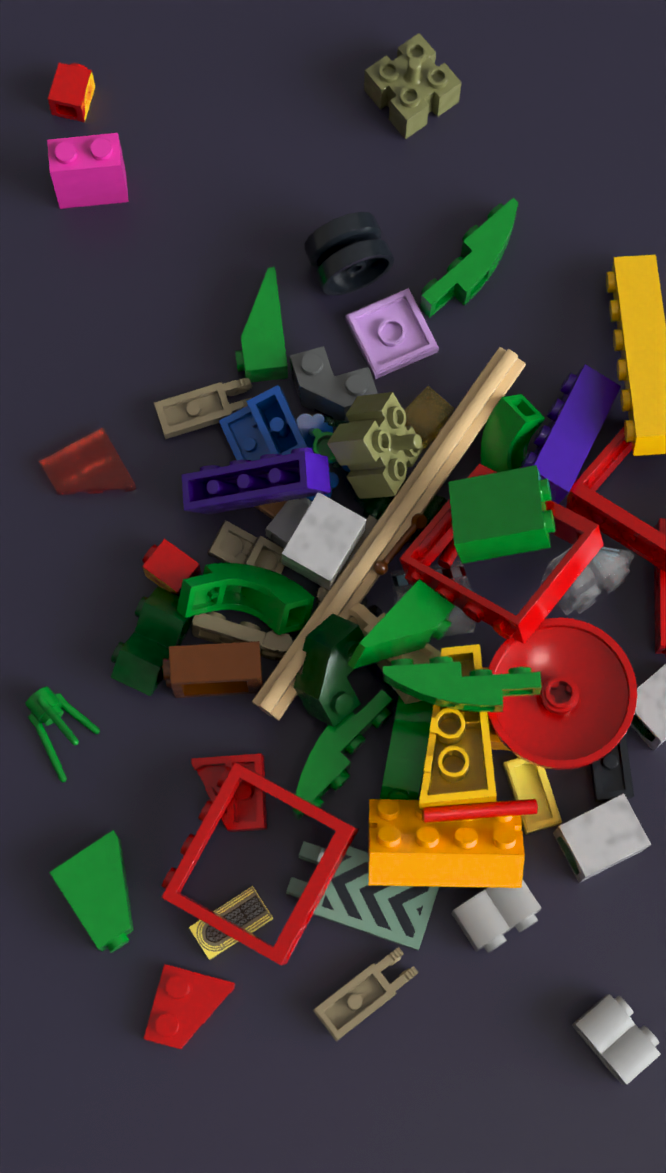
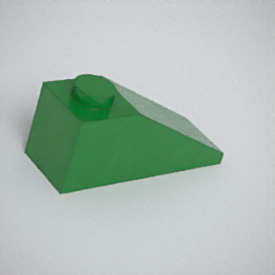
(263, 337)
(406, 627)

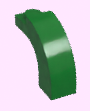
(509, 433)
(247, 589)
(407, 751)

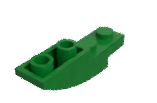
(481, 253)
(444, 686)
(326, 763)

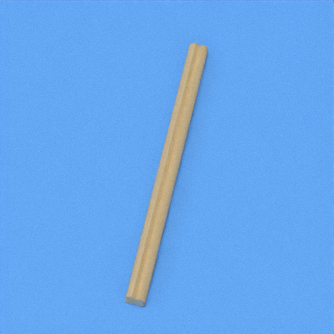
(411, 499)

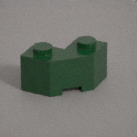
(141, 656)
(323, 678)

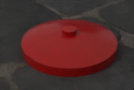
(583, 698)

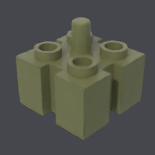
(412, 85)
(376, 445)

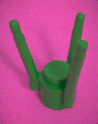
(48, 708)

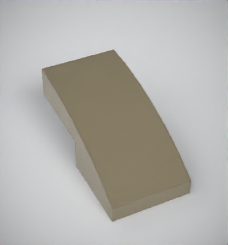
(241, 547)

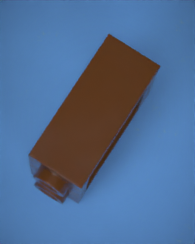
(214, 669)

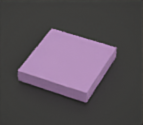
(391, 333)

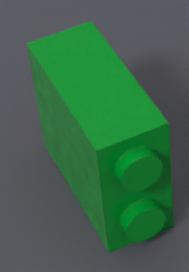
(500, 514)

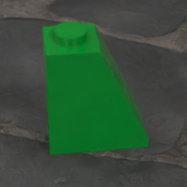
(98, 891)

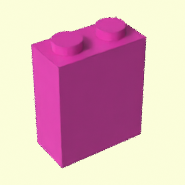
(87, 170)

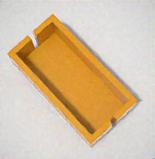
(444, 852)

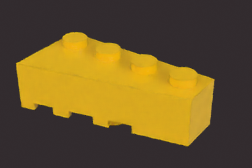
(459, 748)

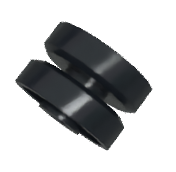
(348, 253)

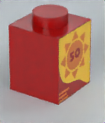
(71, 91)
(169, 566)

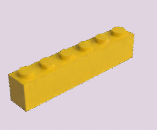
(642, 348)

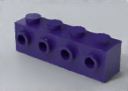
(572, 429)
(256, 482)

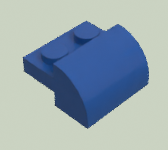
(263, 427)

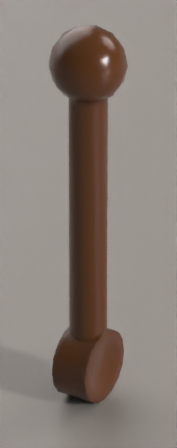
(418, 522)

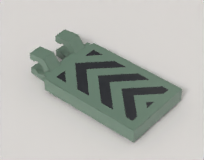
(382, 911)

